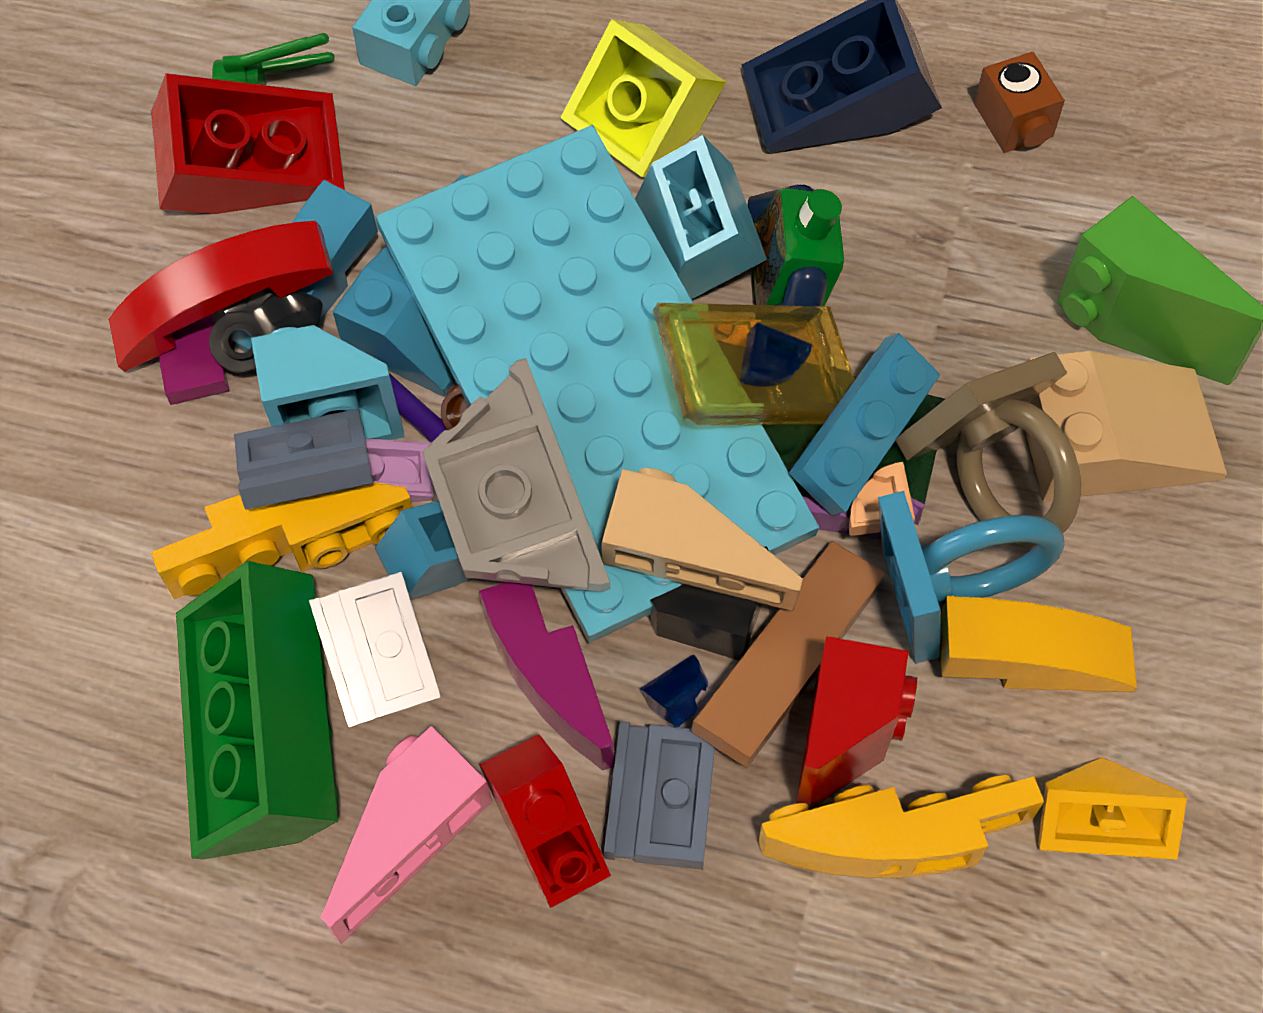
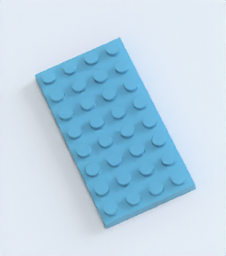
(566, 272)

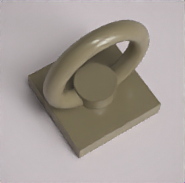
(989, 411)

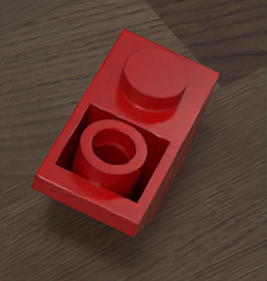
(545, 819)

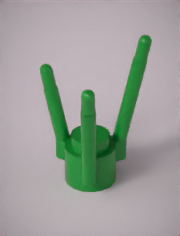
(254, 65)

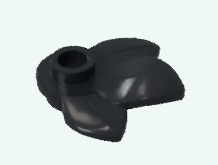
(260, 316)

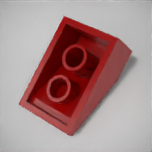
(241, 144)

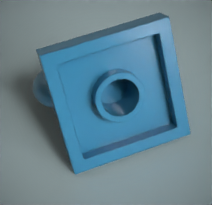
(922, 574)

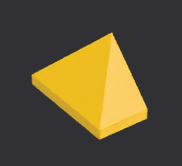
(1111, 813)

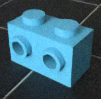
(407, 35)

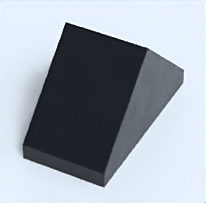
(705, 619)

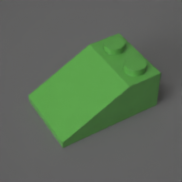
(1159, 296)

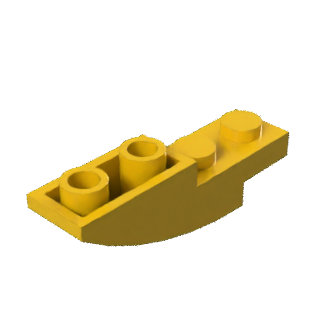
(314, 528)
(873, 837)

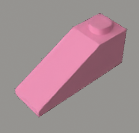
(411, 815)

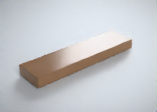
(787, 655)

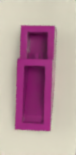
(548, 669)

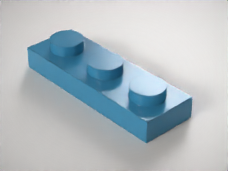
(864, 424)

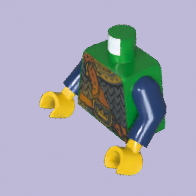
(800, 243)

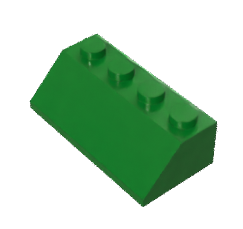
(254, 714)

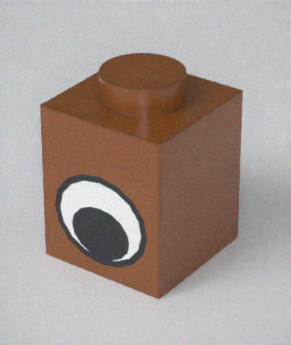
(1019, 102)

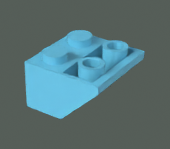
(700, 216)

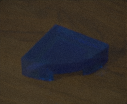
(771, 356)
(675, 691)

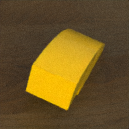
(1035, 646)

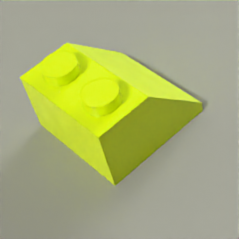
(642, 95)

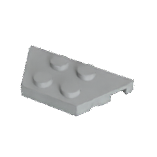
(512, 493)

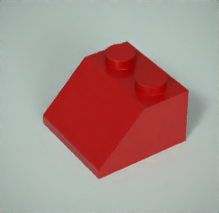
(854, 714)

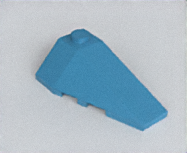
(387, 324)

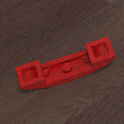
(212, 279)

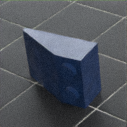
(842, 80)

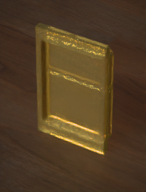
(707, 354)

